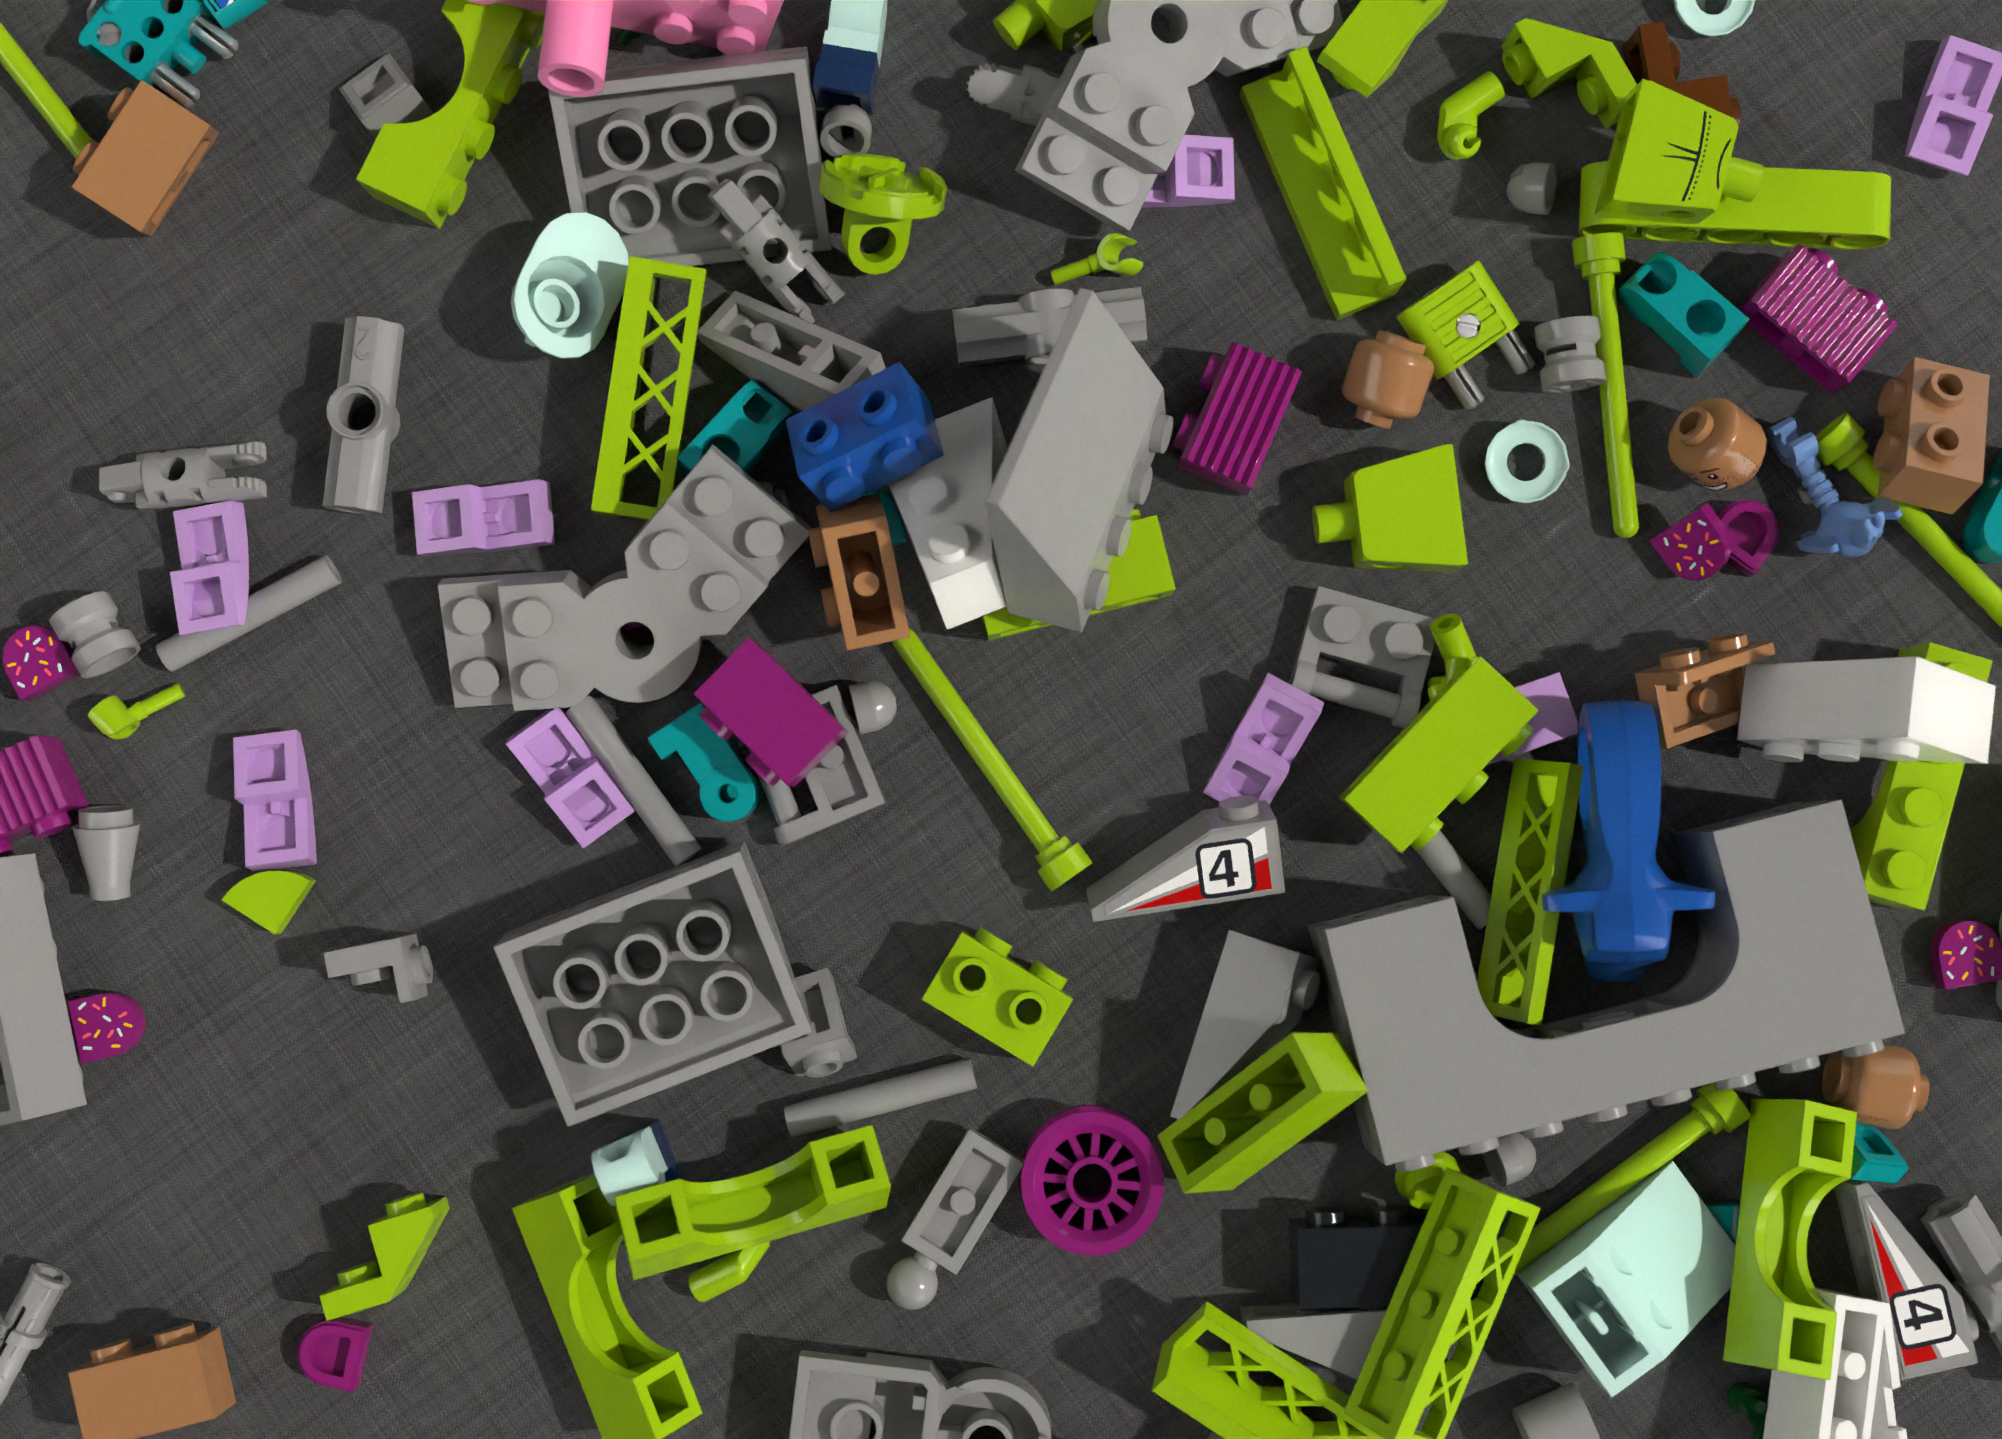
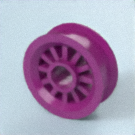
(1138, 1214)

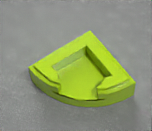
(270, 897)

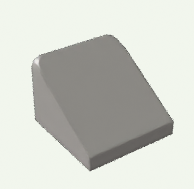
(384, 96)

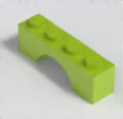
(425, 162)
(1910, 814)
(1790, 1165)
(702, 1220)
(626, 1376)

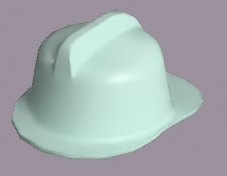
(570, 285)

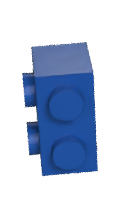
(864, 437)

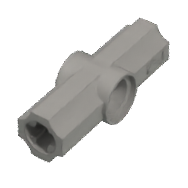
(1034, 323)
(366, 375)
(1973, 1254)

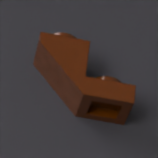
(1657, 60)

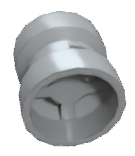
(1570, 354)
(94, 631)

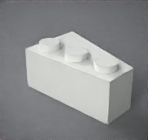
(949, 516)
(1866, 709)
(1863, 1374)

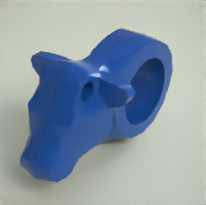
(1621, 895)

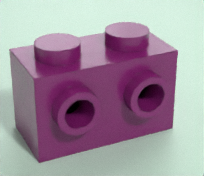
(769, 714)

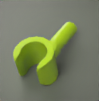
(1104, 259)
(119, 721)

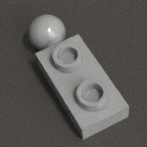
(952, 1217)

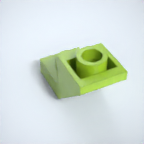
(1376, 40)
(1548, 55)
(399, 1245)

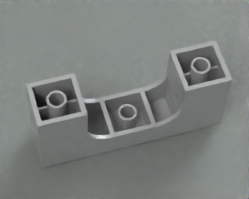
(1776, 980)

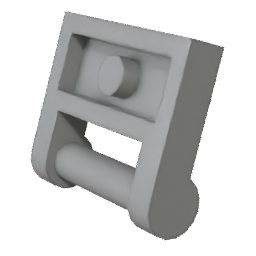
(1368, 637)
(839, 783)

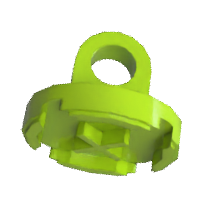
(879, 195)

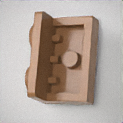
(1699, 689)

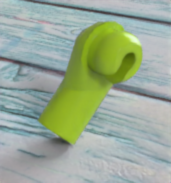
(1460, 113)
(1453, 646)
(725, 1272)

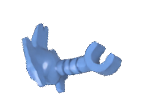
(1844, 526)

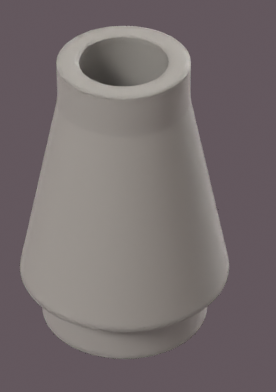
(107, 849)

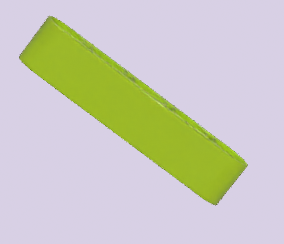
(1789, 209)

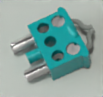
(129, 30)

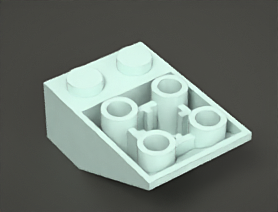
(1634, 1278)

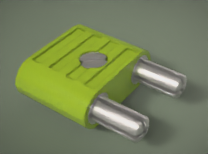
(1461, 322)

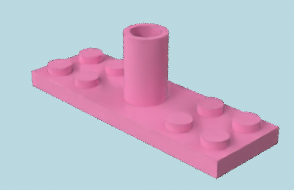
(579, 32)

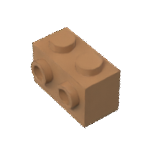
(143, 157)
(1932, 435)
(862, 573)
(152, 1386)

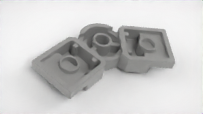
(1128, 97)
(687, 577)
(909, 1400)

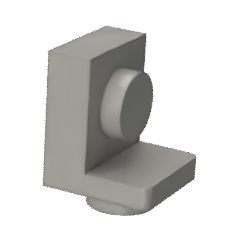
(372, 960)
(828, 1044)

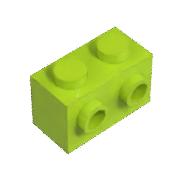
(999, 996)

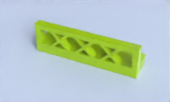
(1323, 186)
(626, 381)
(1529, 862)
(1435, 1310)
(1223, 1397)

